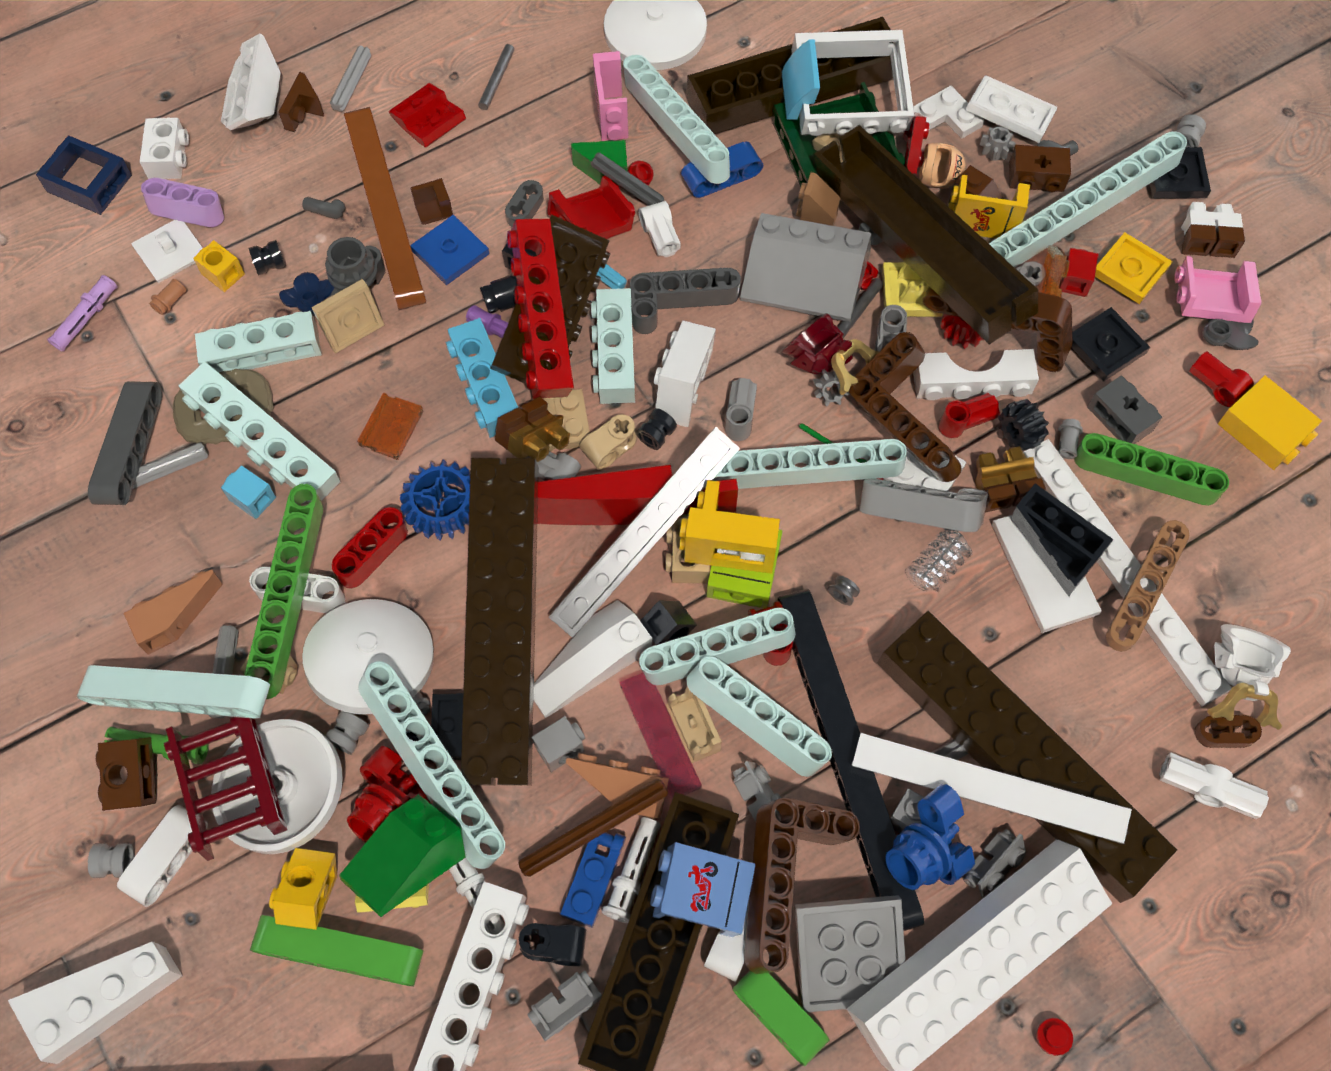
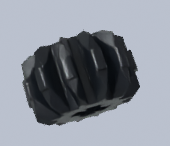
(1023, 424)

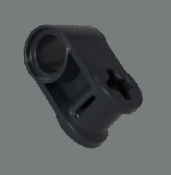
(561, 945)

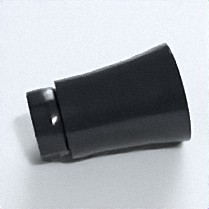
(500, 294)

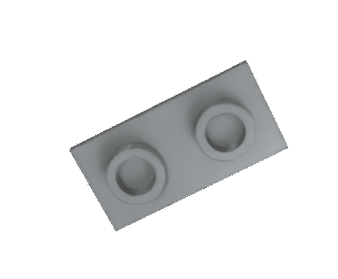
(755, 783)
(1006, 853)
(553, 1015)

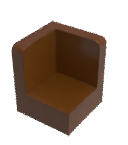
(431, 201)

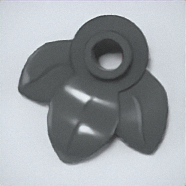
(1230, 333)

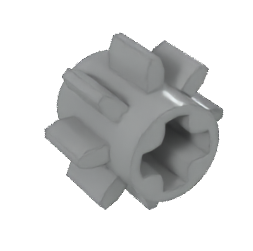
(997, 143)
(827, 380)

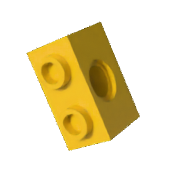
(304, 888)

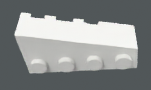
(86, 1003)

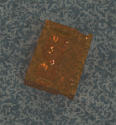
(390, 426)

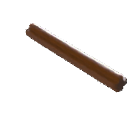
(593, 828)

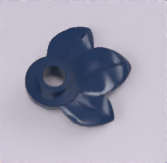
(306, 292)

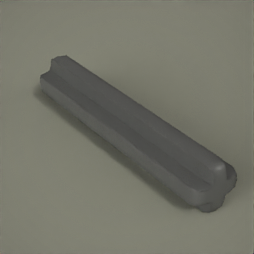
(626, 179)

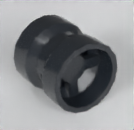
(267, 257)
(656, 429)

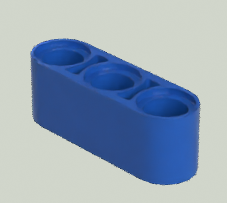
(743, 166)

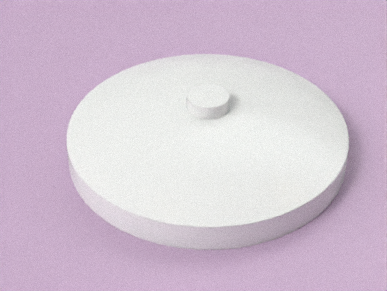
(659, 30)
(358, 635)
(305, 779)

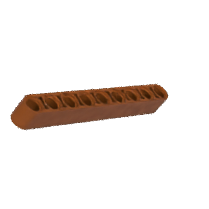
(384, 209)

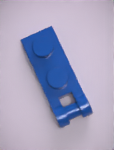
(592, 880)

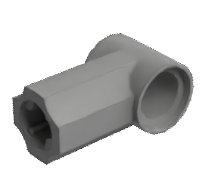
(740, 409)
(558, 467)

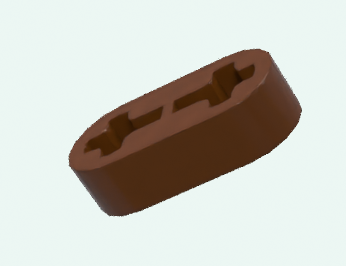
(1228, 738)

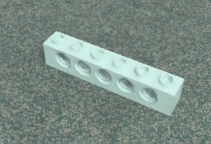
(208, 383)

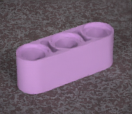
(182, 202)

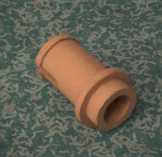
(167, 297)

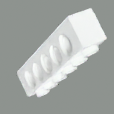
(452, 1006)

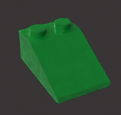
(404, 855)

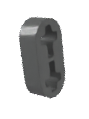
(520, 201)

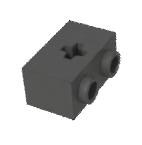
(1124, 411)

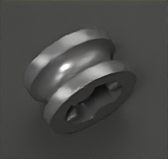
(844, 590)

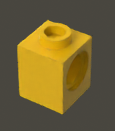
(219, 266)

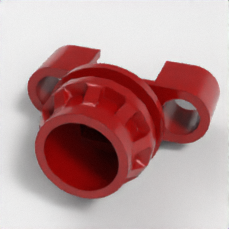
(386, 791)

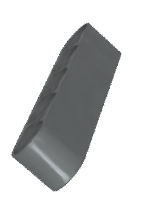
(125, 443)

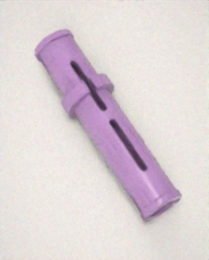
(87, 307)

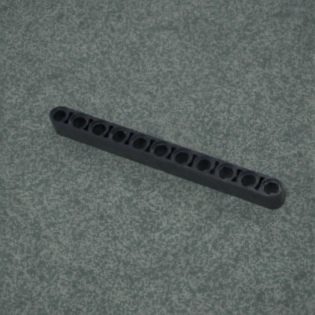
(840, 730)

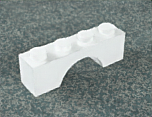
(942, 378)

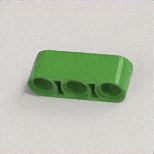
(781, 1016)

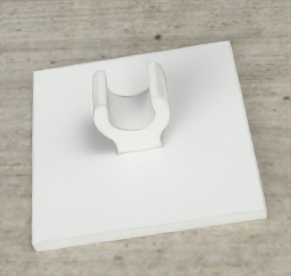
(168, 249)

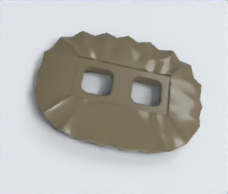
(196, 430)

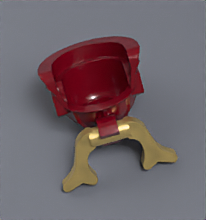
(823, 348)

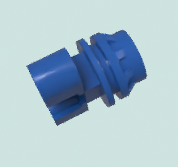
(925, 850)

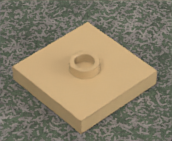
(348, 316)

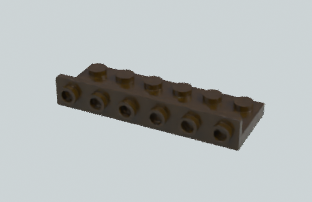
(578, 260)

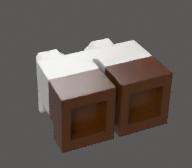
(1212, 232)

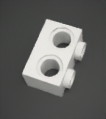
(163, 148)

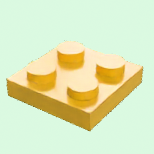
(1132, 268)

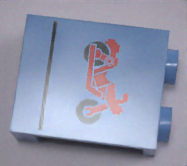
(703, 888)

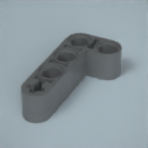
(718, 287)

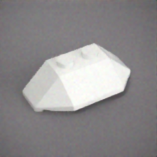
(251, 85)

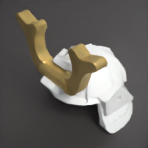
(1249, 663)

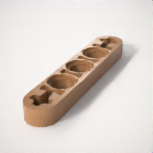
(1138, 595)

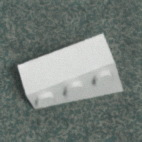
(683, 370)

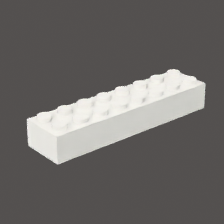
(979, 957)

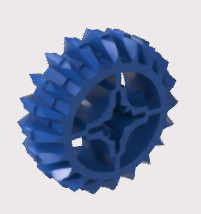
(427, 491)

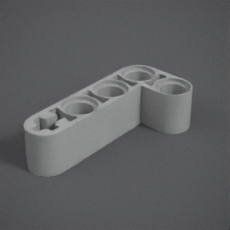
(924, 505)

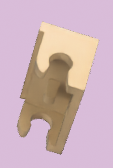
(693, 725)

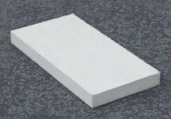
(1043, 593)

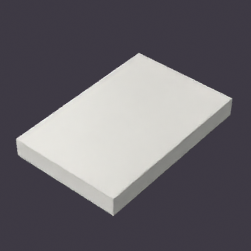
(1011, 108)

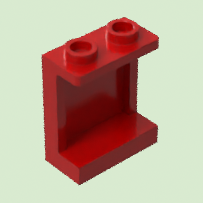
(598, 211)

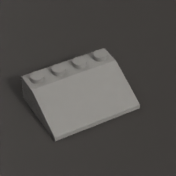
(806, 266)

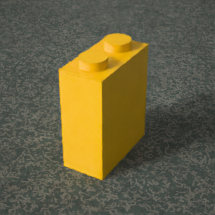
(1270, 423)

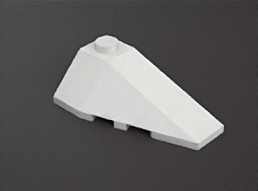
(597, 652)

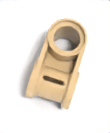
(609, 442)

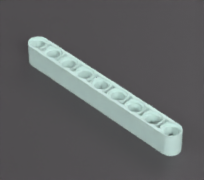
(1091, 199)

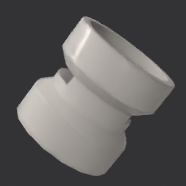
(1192, 128)
(347, 732)
(109, 860)

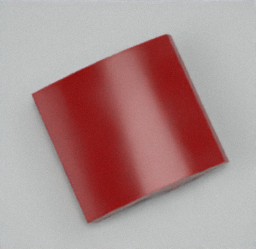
(427, 114)

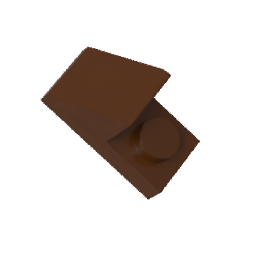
(298, 101)

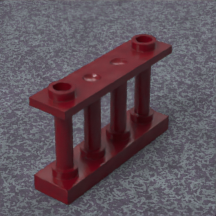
(259, 783)

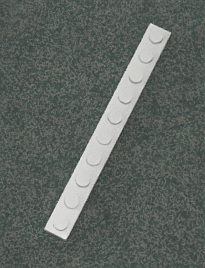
(1121, 568)

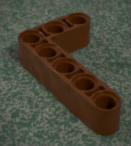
(1050, 324)
(896, 415)
(782, 871)

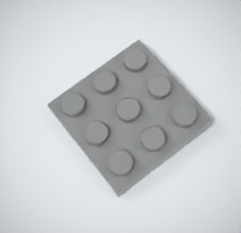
(846, 949)

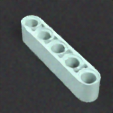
(729, 634)
(758, 716)

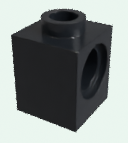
(668, 621)

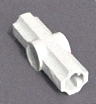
(1213, 786)

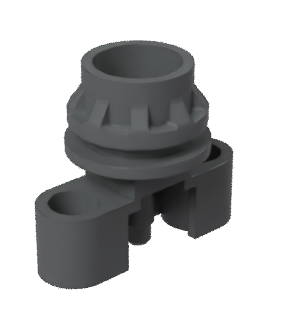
(351, 261)

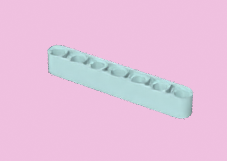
(677, 119)
(815, 457)
(174, 691)
(431, 748)

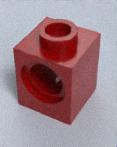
(1080, 272)

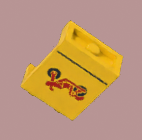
(989, 215)

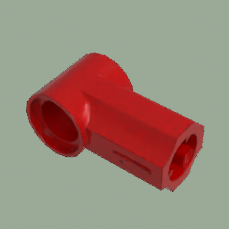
(1226, 383)
(968, 413)

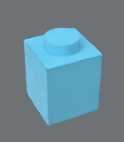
(248, 492)

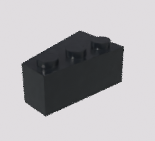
(1060, 537)

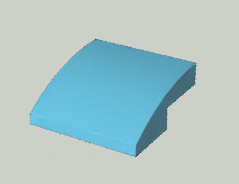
(800, 79)

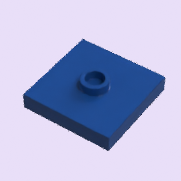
(449, 249)

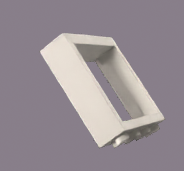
(861, 45)

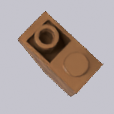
(817, 202)

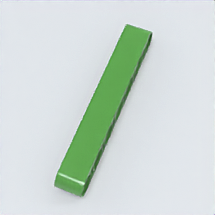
(281, 575)

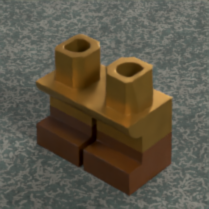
(531, 430)
(1006, 481)

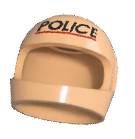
(941, 165)

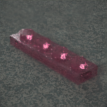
(660, 735)

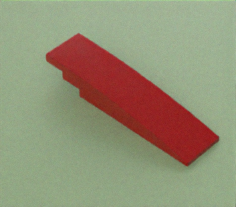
(613, 497)

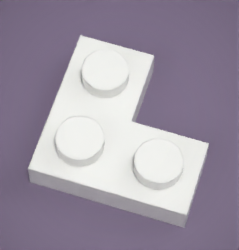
(950, 108)

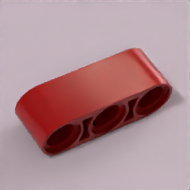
(368, 561)

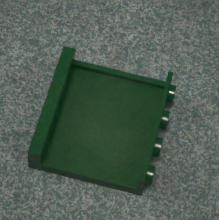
(800, 147)

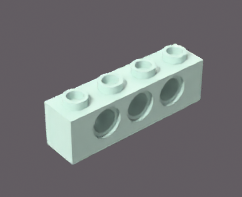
(273, 345)
(619, 385)

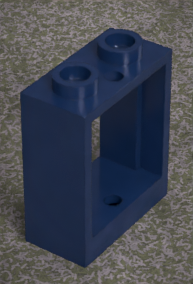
(95, 196)

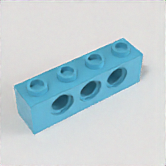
(473, 339)

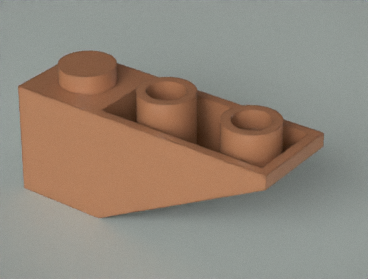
(167, 616)
(617, 781)

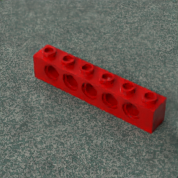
(537, 236)

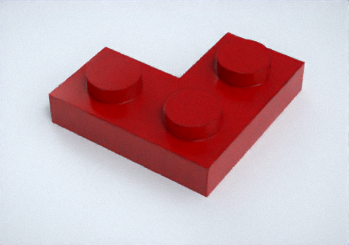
(914, 136)

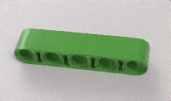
(1165, 467)
(338, 951)

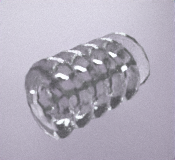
(938, 559)

